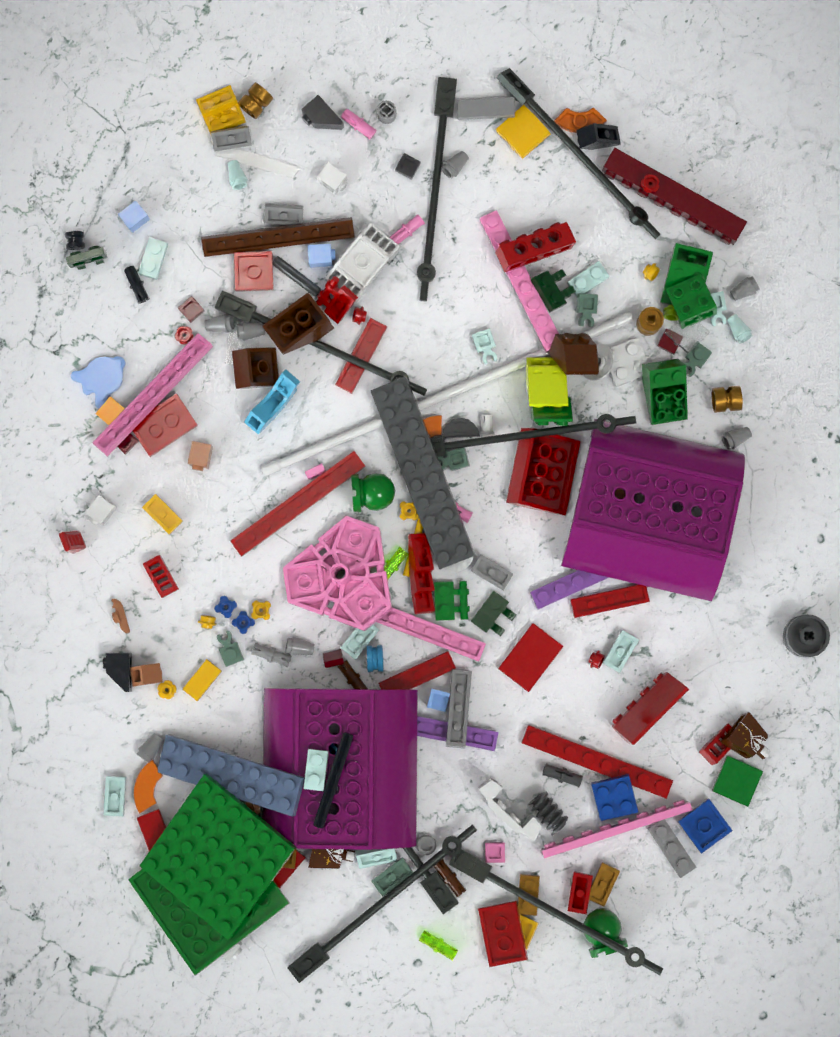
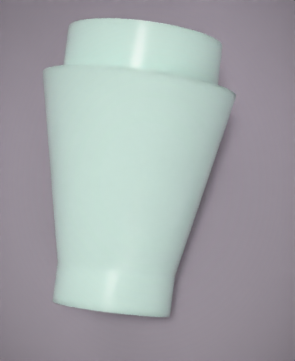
(237, 178)
(739, 329)

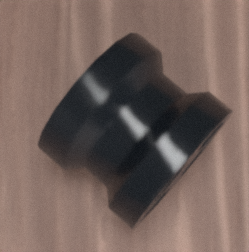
(75, 240)

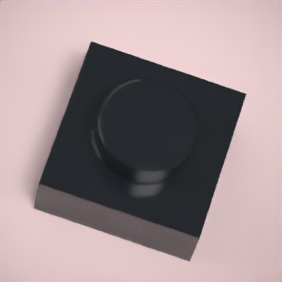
(408, 166)

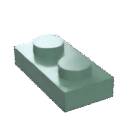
(392, 876)

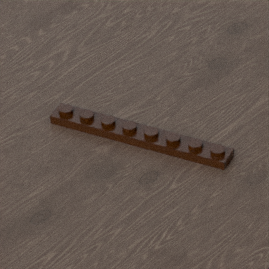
(278, 237)

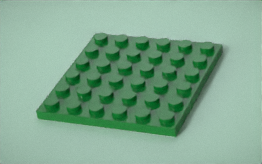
(217, 856)
(189, 933)

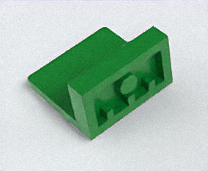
(692, 301)

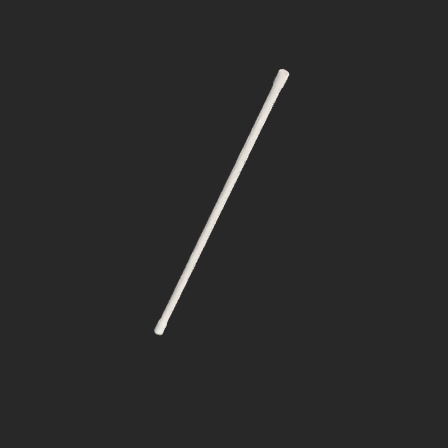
(277, 465)

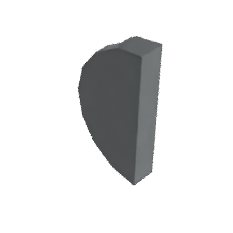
(460, 428)

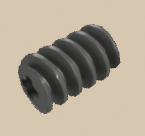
(548, 812)

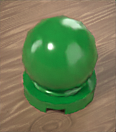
(373, 491)
(609, 925)

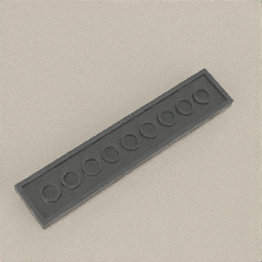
(422, 473)

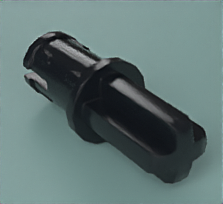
(136, 284)

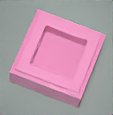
(315, 471)
(495, 852)

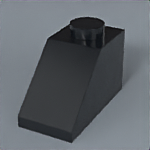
(321, 115)
(598, 136)
(118, 668)

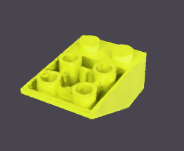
(545, 383)

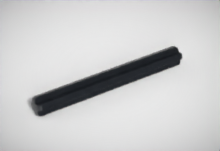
(333, 780)

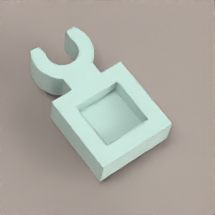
(719, 300)
(484, 343)

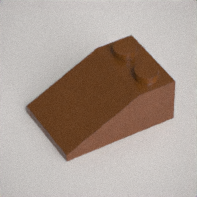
(298, 325)

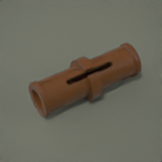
(352, 677)
(449, 878)

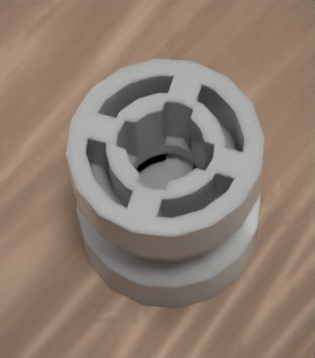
(384, 115)

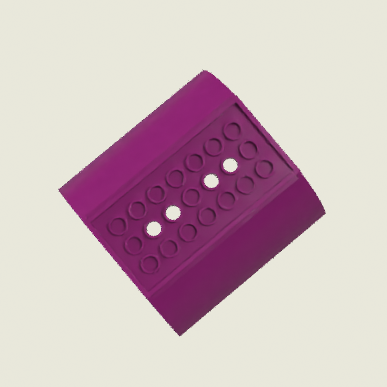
(648, 539)
(378, 776)

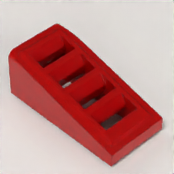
(72, 541)
(158, 559)
(708, 755)

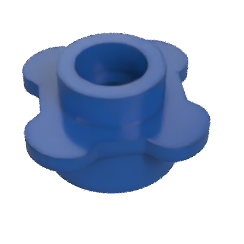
(220, 607)
(238, 622)

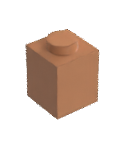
(200, 455)
(146, 674)

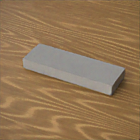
(486, 108)

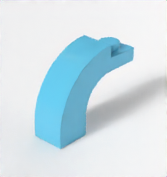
(273, 403)

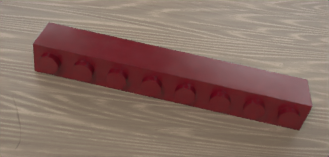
(675, 197)

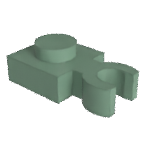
(587, 306)
(697, 357)
(455, 459)
(230, 652)

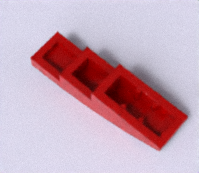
(420, 573)

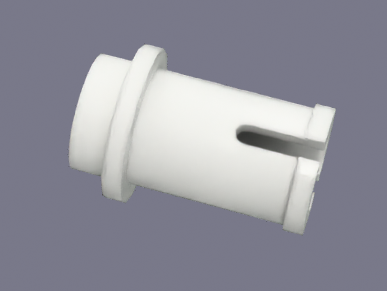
(487, 425)

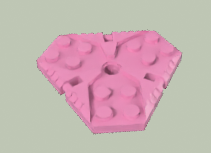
(357, 597)

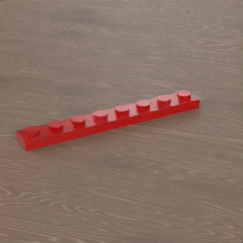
(297, 503)
(596, 761)

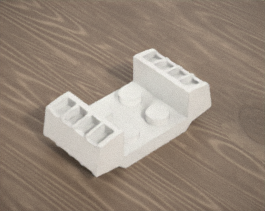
(364, 260)
(529, 827)

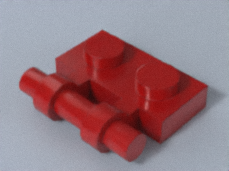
(340, 304)

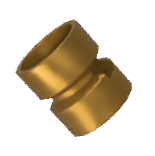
(257, 98)
(650, 321)
(727, 399)

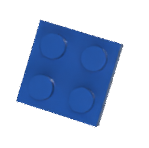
(614, 797)
(705, 826)

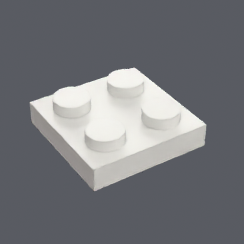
(627, 362)

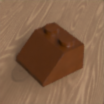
(575, 354)
(255, 367)

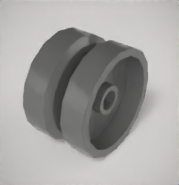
(817, 638)

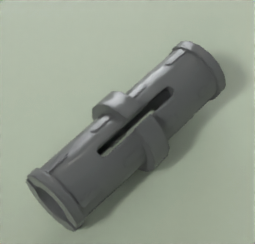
(562, 775)

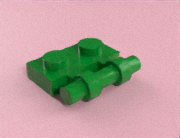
(445, 600)

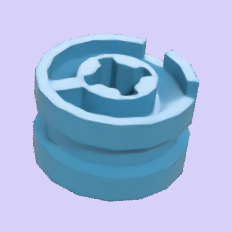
(375, 658)

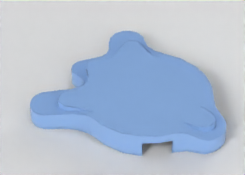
(101, 377)

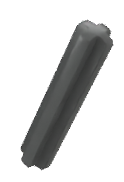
(296, 276)

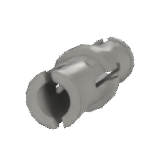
(271, 655)

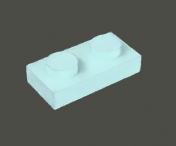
(153, 258)
(589, 278)
(358, 641)
(620, 651)
(316, 769)
(114, 796)
(375, 857)

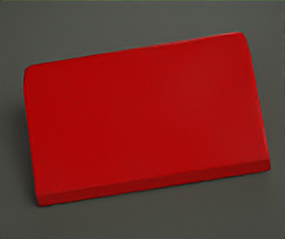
(152, 827)
(580, 892)

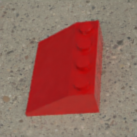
(543, 473)
(649, 707)

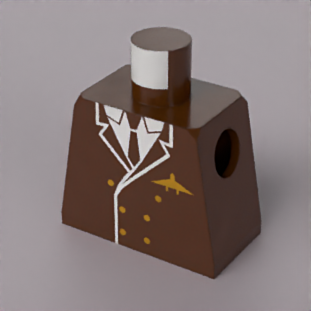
(747, 737)
(330, 858)

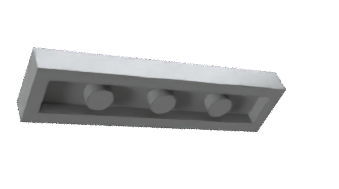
(458, 709)

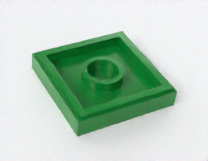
(737, 781)

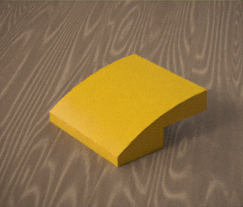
(221, 109)
(523, 131)

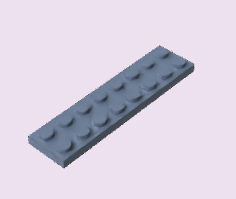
(240, 776)

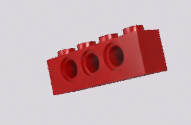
(511, 259)

